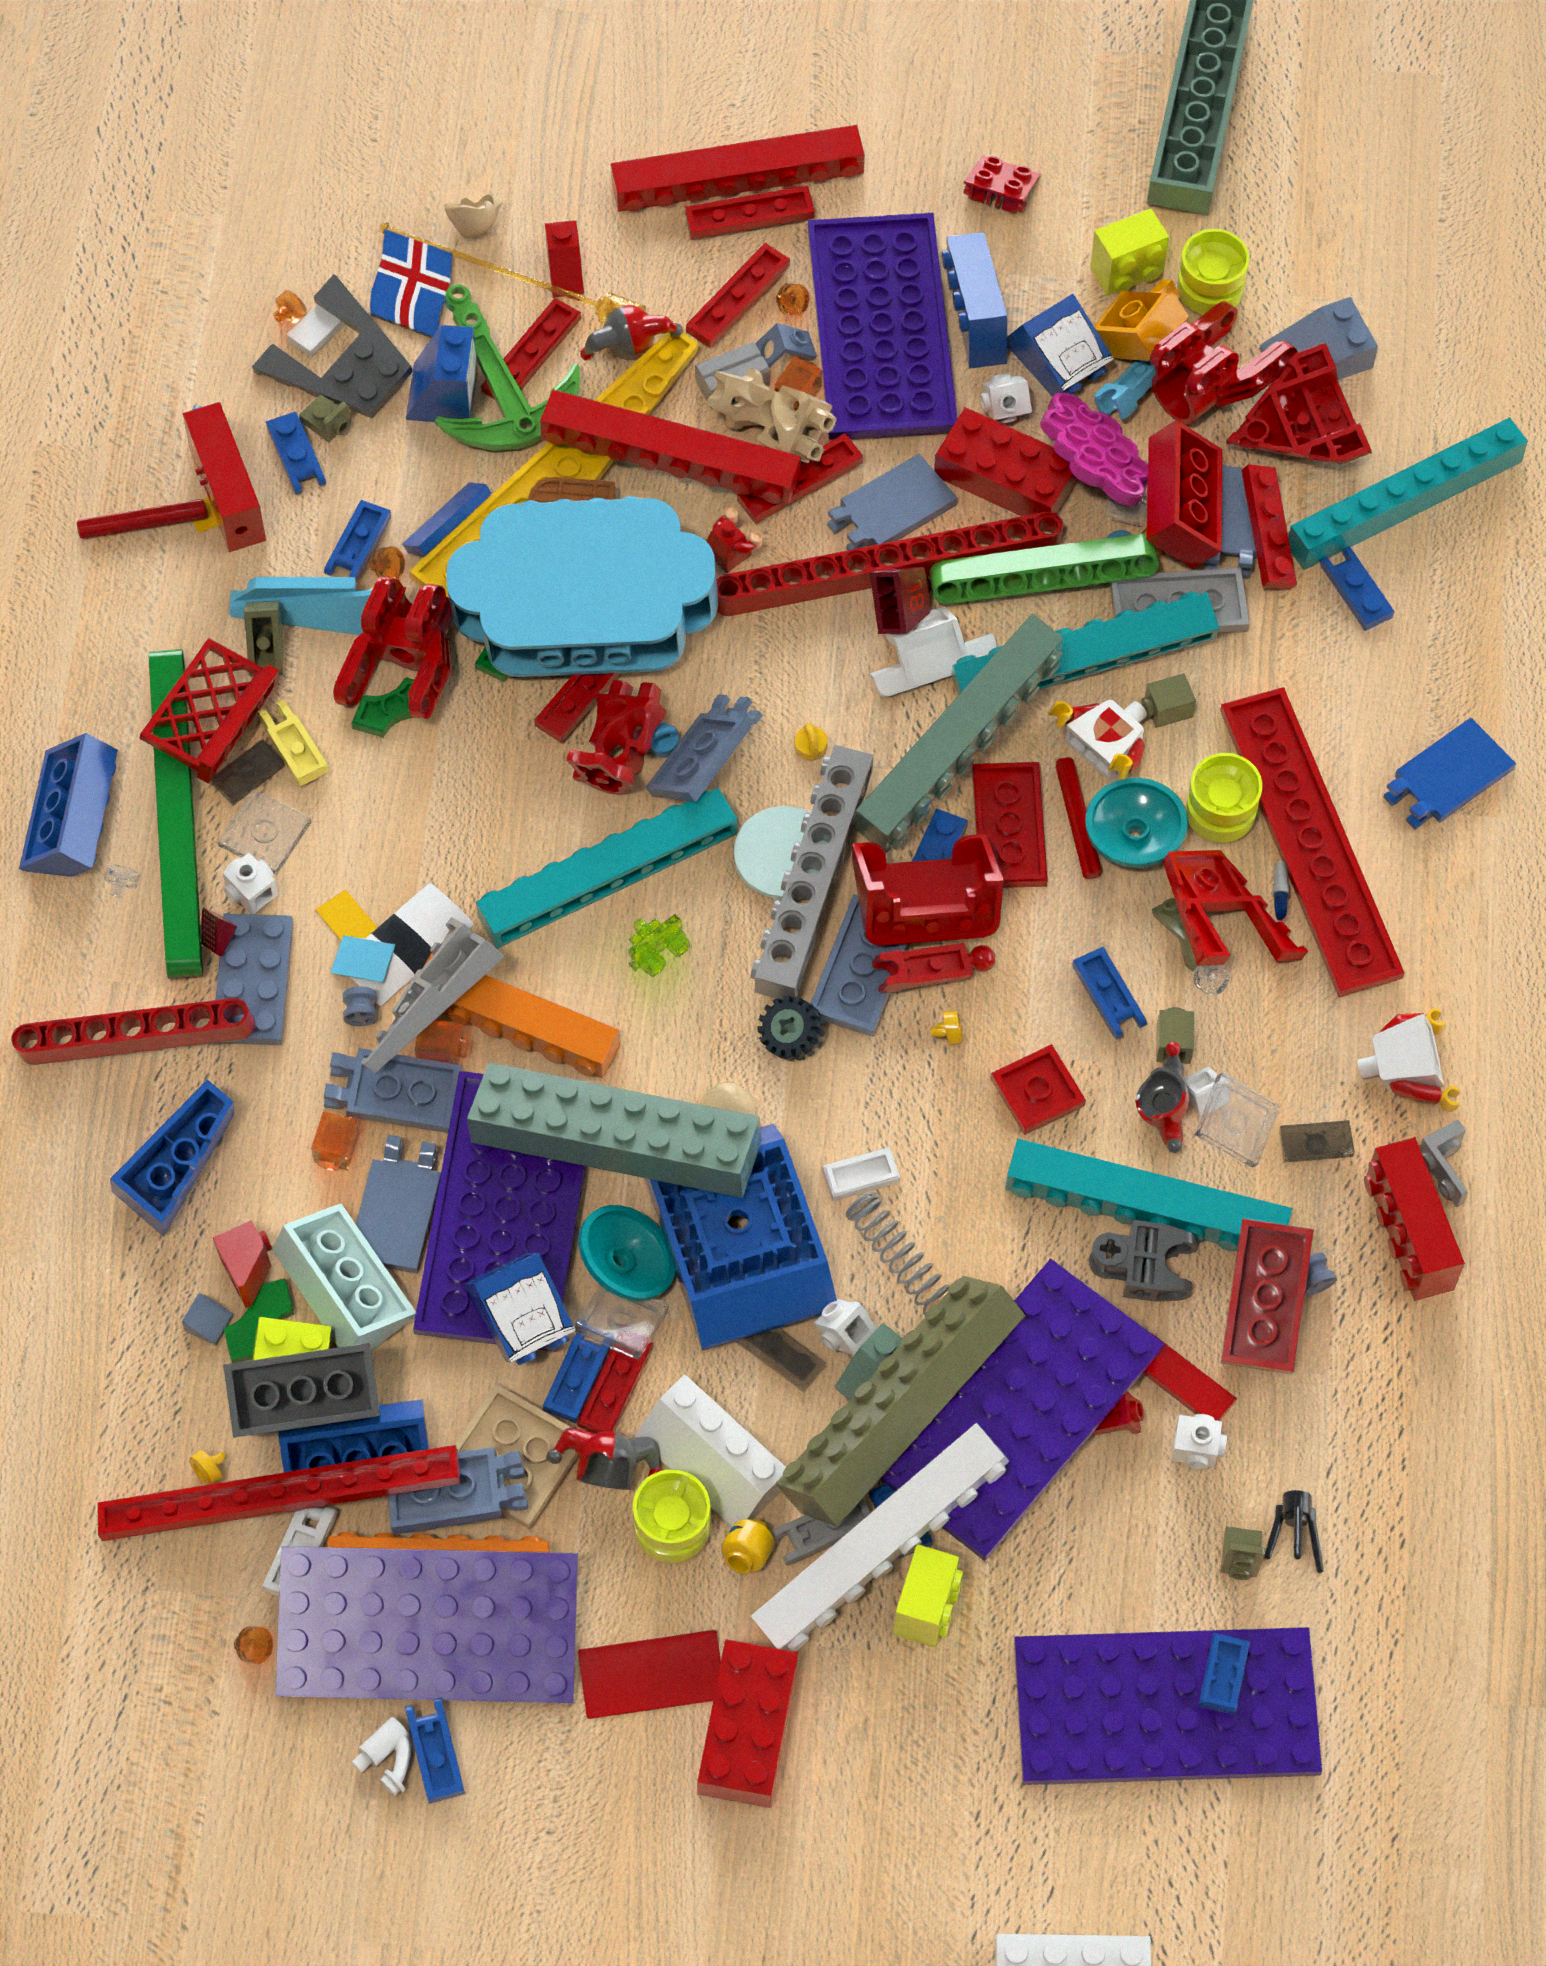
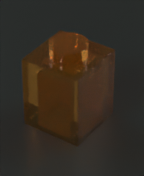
(801, 376)
(442, 1042)
(335, 1141)

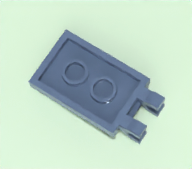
(892, 504)
(1236, 523)
(703, 750)
(401, 1093)
(399, 1205)
(474, 1500)

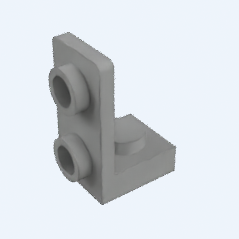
(1434, 1149)

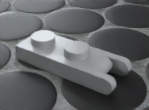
(813, 1535)

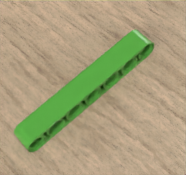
(1043, 569)

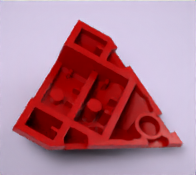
(1304, 414)

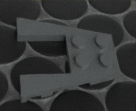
(365, 371)

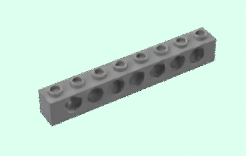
(785, 978)

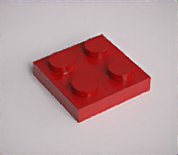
(1038, 1089)

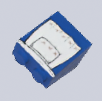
(1060, 347)
(444, 376)
(521, 1308)

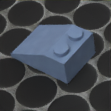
(1341, 329)

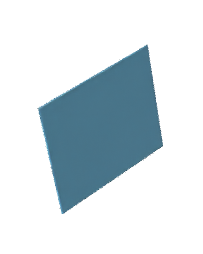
(363, 958)

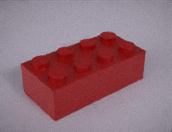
(1003, 466)
(1184, 494)
(1413, 1219)
(1267, 1296)
(747, 1723)

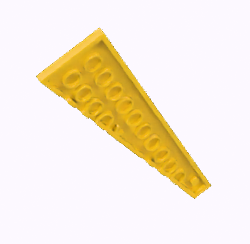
(636, 389)

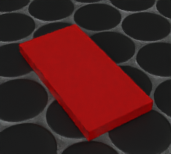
(1011, 815)

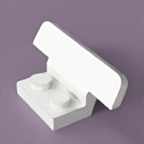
(928, 653)

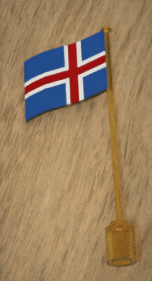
(418, 273)

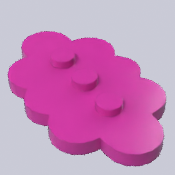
(1095, 448)

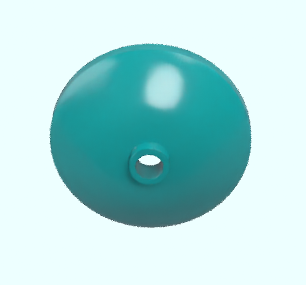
(1139, 808)
(626, 1253)

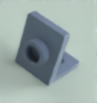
(788, 341)

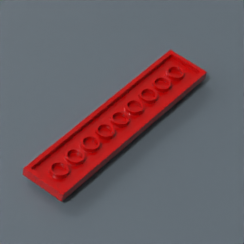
(1313, 843)

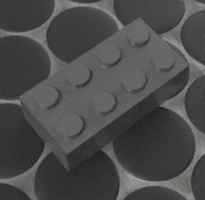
(301, 1390)

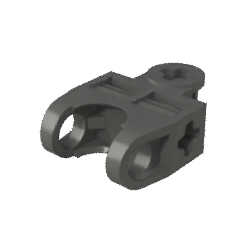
(1127, 1260)

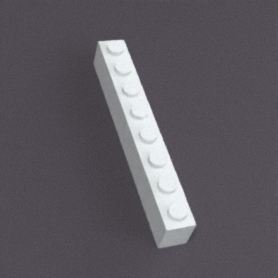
(880, 1539)

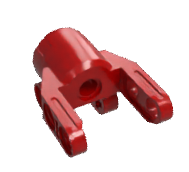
(1198, 376)
(406, 636)

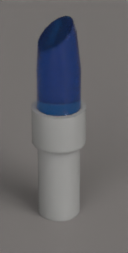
(1281, 890)

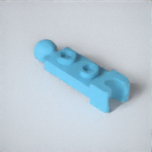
(1126, 389)

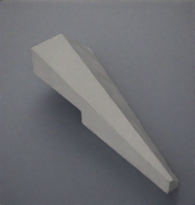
(445, 978)

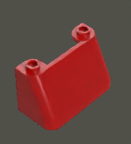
(929, 897)

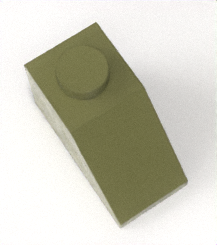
(264, 634)

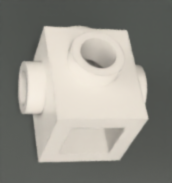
(1005, 398)
(250, 883)
(844, 1326)
(1198, 1441)

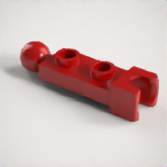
(931, 965)

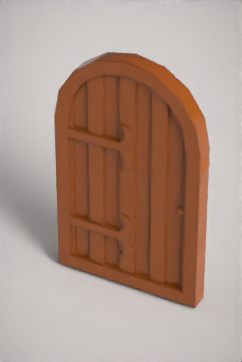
(572, 489)

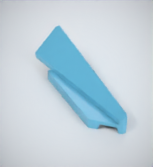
(308, 601)

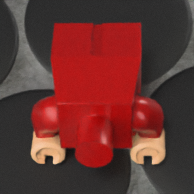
(729, 543)

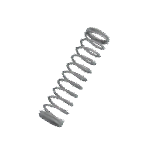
(870, 1207)

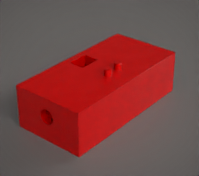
(224, 477)

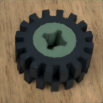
(802, 1033)

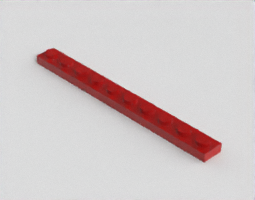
(278, 1493)

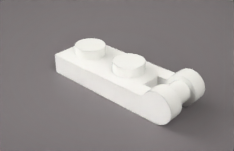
(301, 1536)

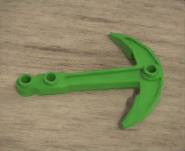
(504, 433)

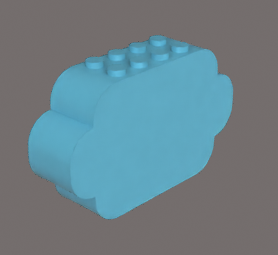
(582, 587)

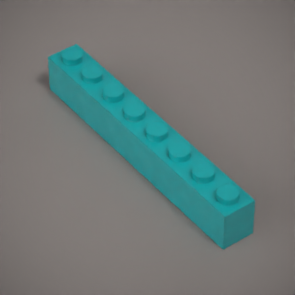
(1407, 493)
(1118, 641)
(606, 867)
(1134, 1194)

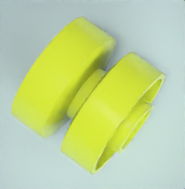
(1212, 270)
(1223, 797)
(671, 1516)

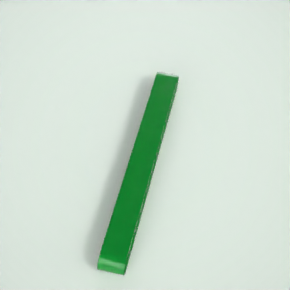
(175, 829)

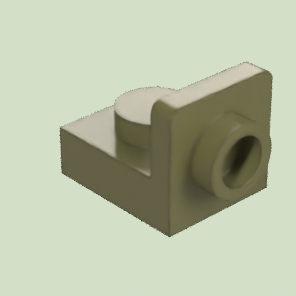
(326, 418)

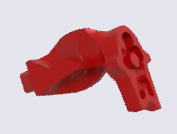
(620, 722)

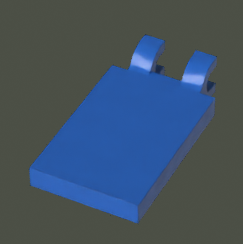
(1449, 773)

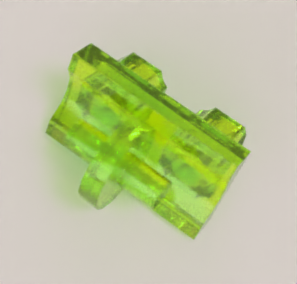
(653, 939)

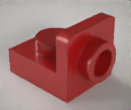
(1123, 1416)

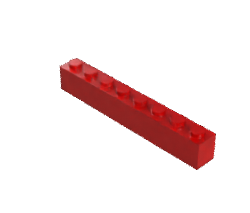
(737, 168)
(670, 447)

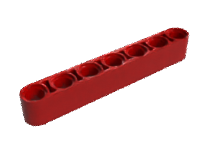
(119, 1023)

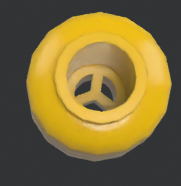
(747, 1546)

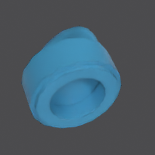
(664, 740)

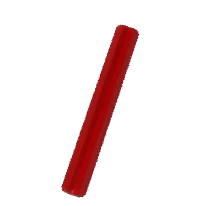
(141, 518)
(1076, 814)

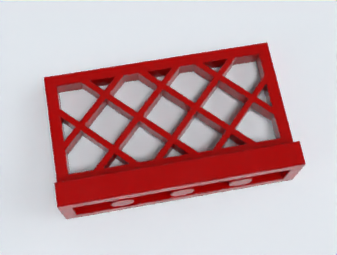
(237, 716)

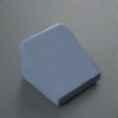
(206, 1319)

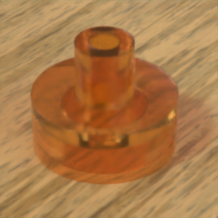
(792, 299)
(289, 307)
(388, 562)
(254, 1644)

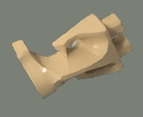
(775, 411)

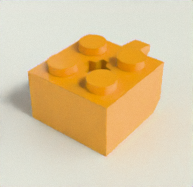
(1141, 320)

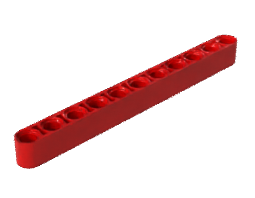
(871, 558)

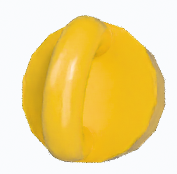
(810, 742)
(950, 1027)
(206, 1466)

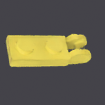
(294, 745)

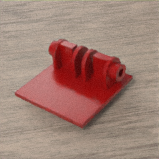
(1003, 179)

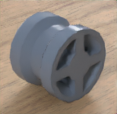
(360, 1006)
(1319, 1276)

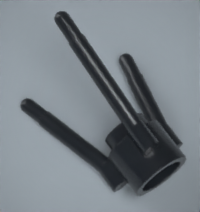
(1296, 1512)

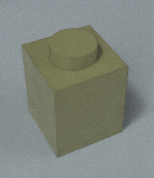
(1169, 700)
(1175, 1026)

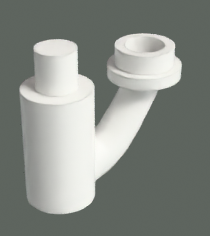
(378, 1746)

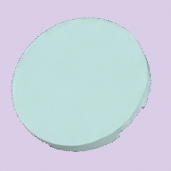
(766, 847)

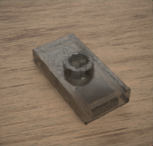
(247, 772)
(1316, 1141)

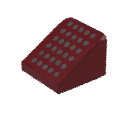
(216, 931)

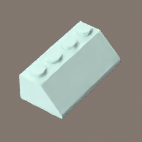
(342, 1278)

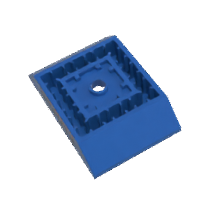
(752, 1275)

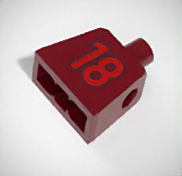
(900, 598)

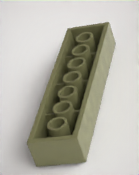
(899, 1399)

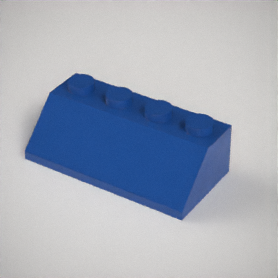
(69, 807)
(396, 1431)

